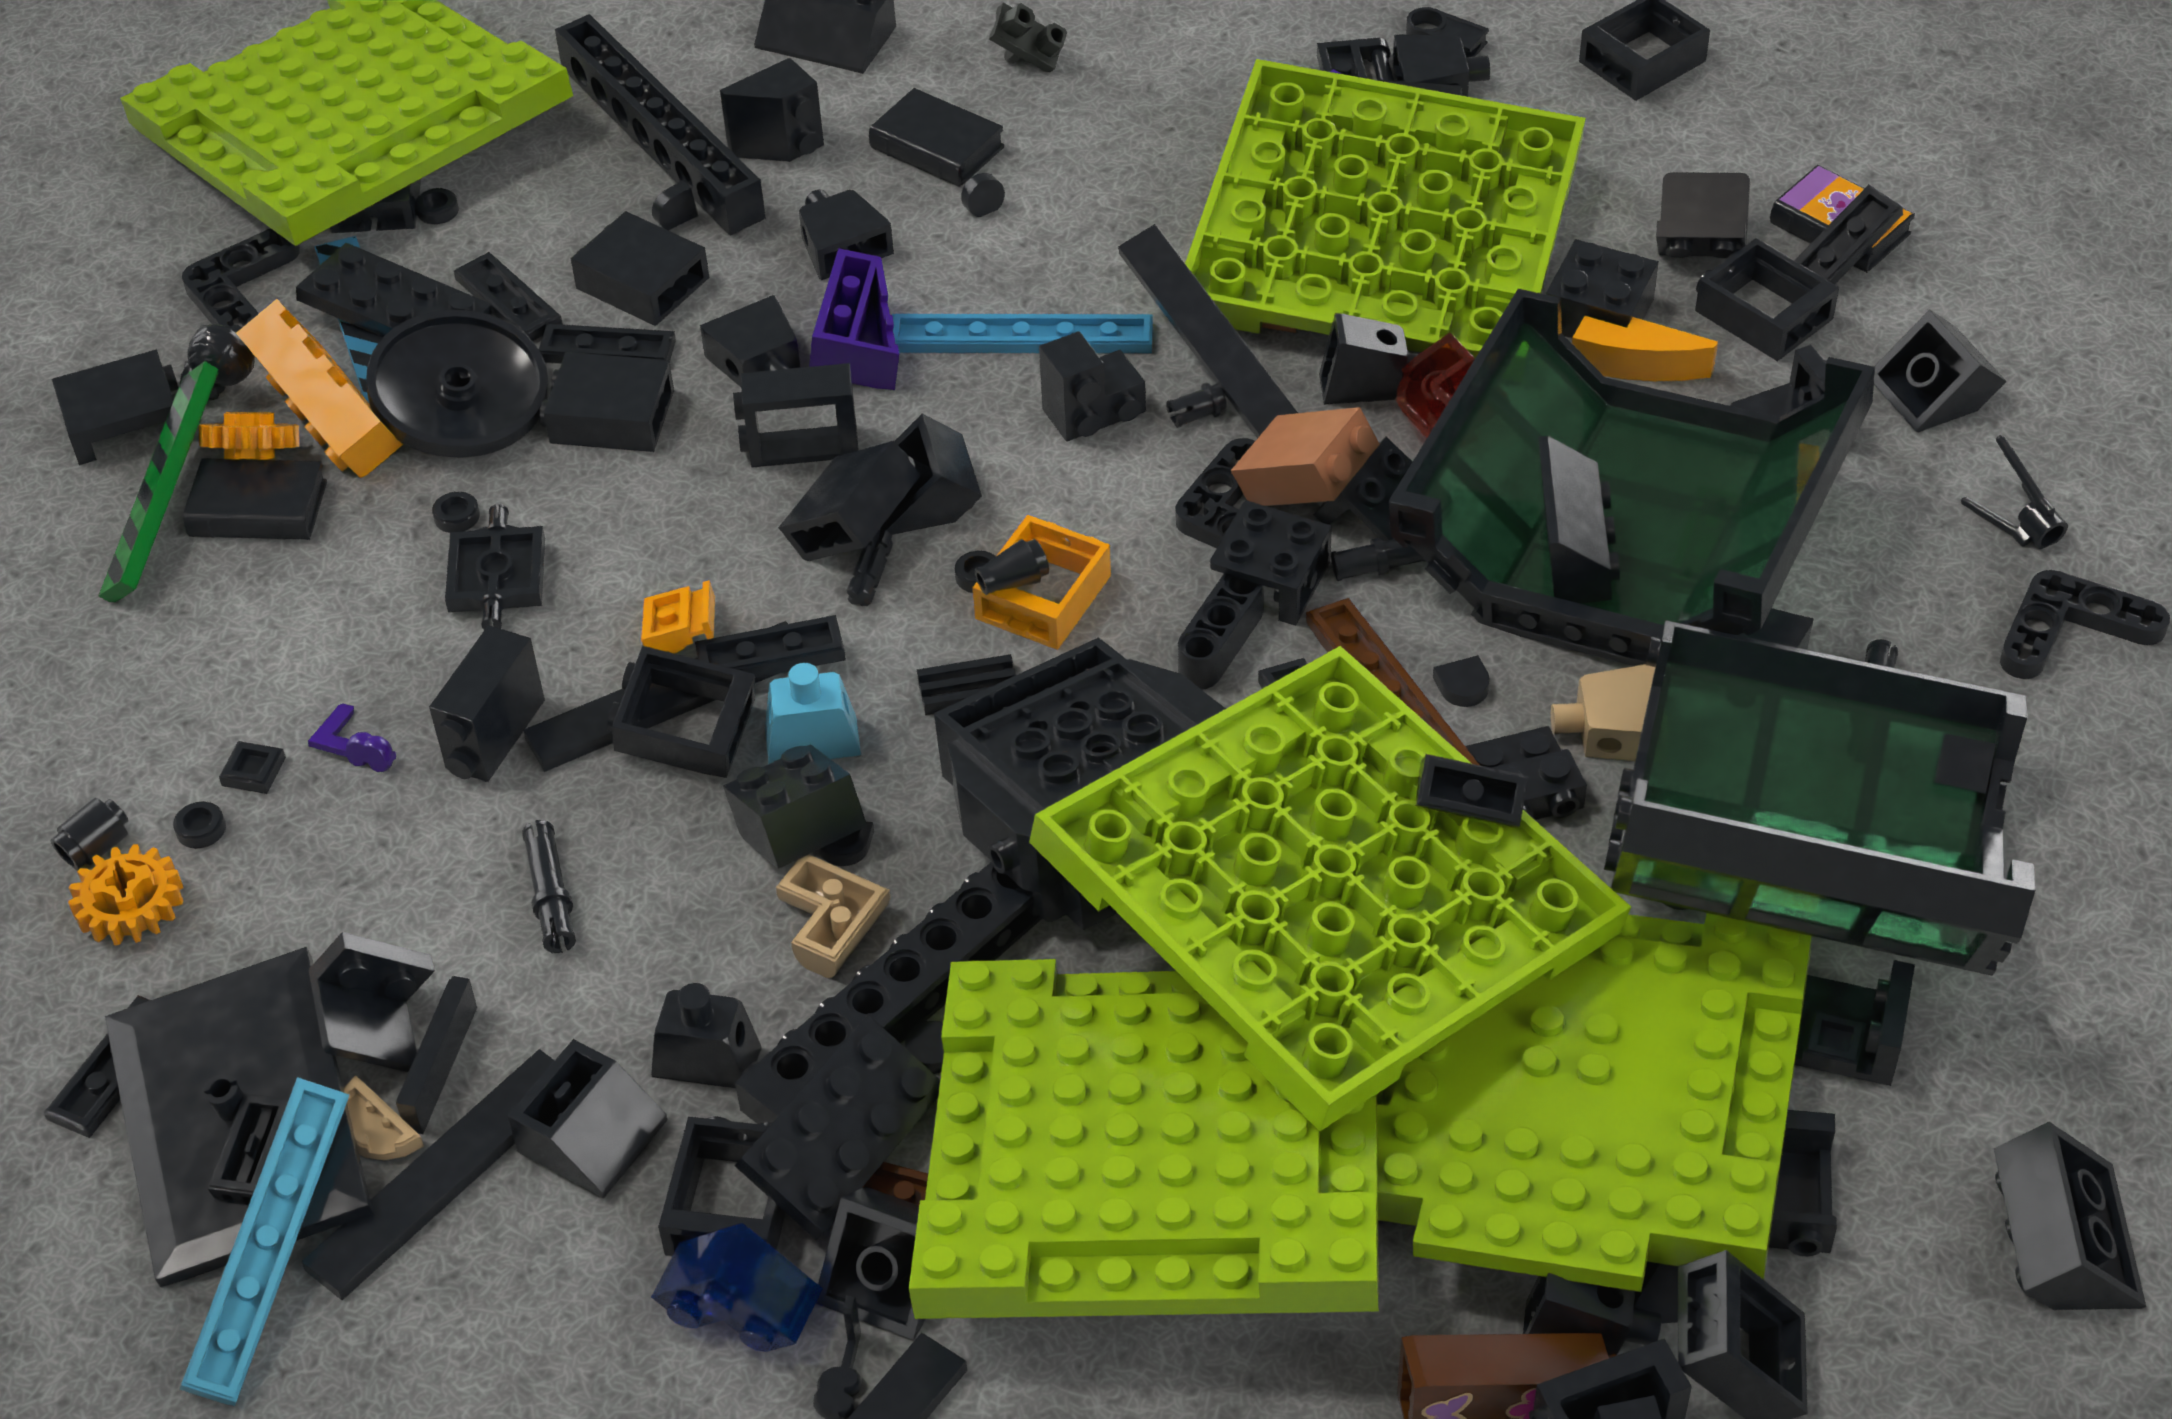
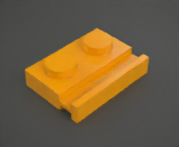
(677, 617)

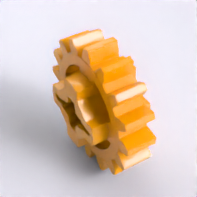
(249, 435)
(150, 893)

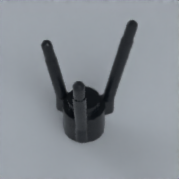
(2038, 519)

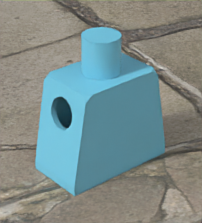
(810, 711)

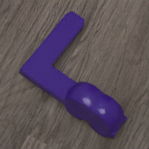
(359, 749)

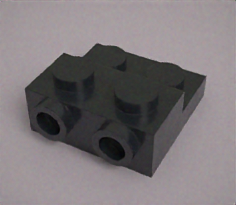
(1554, 778)

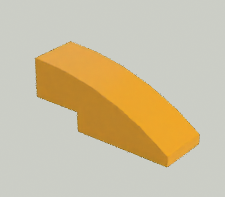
(1645, 351)

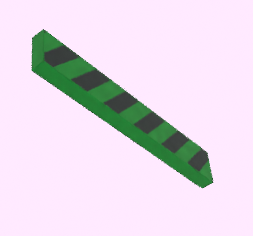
(158, 483)

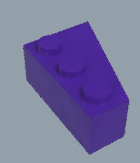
(857, 322)

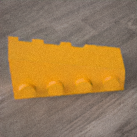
(318, 391)

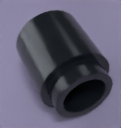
(90, 832)

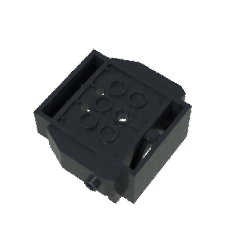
(1046, 739)

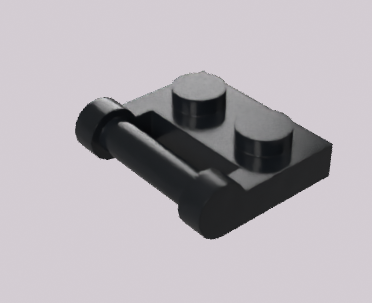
(1349, 55)

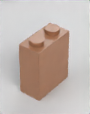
(1305, 457)

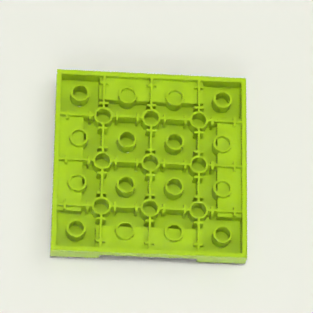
(344, 108)
(1381, 206)
(1313, 894)
(1129, 1161)

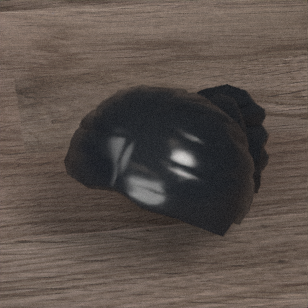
(223, 350)

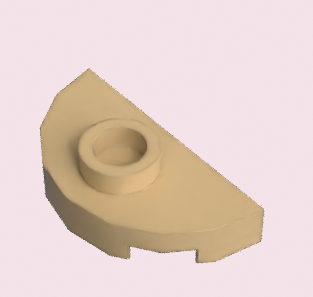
(376, 1126)

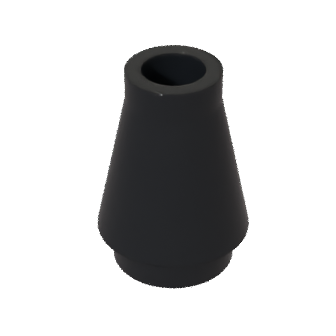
(1015, 567)

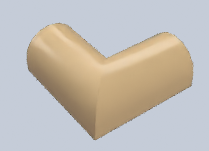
(841, 909)

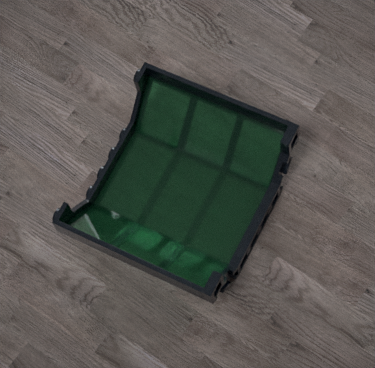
(1700, 491)
(1808, 800)

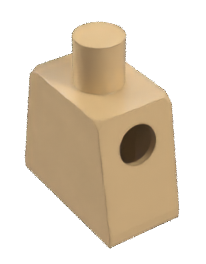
(1607, 712)

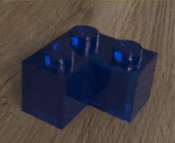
(741, 1282)

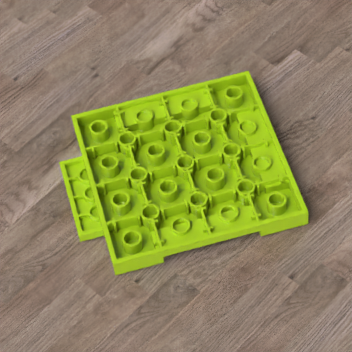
(1606, 1110)

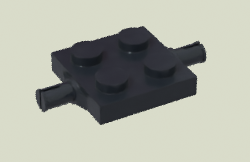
(495, 568)

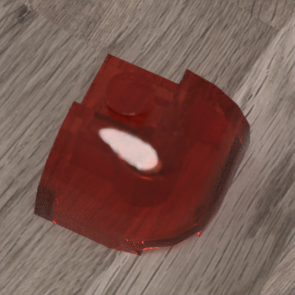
(1431, 382)

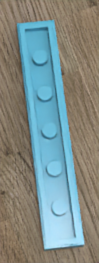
(264, 1243)

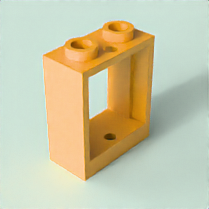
(1038, 617)

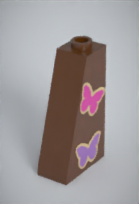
(1486, 1372)

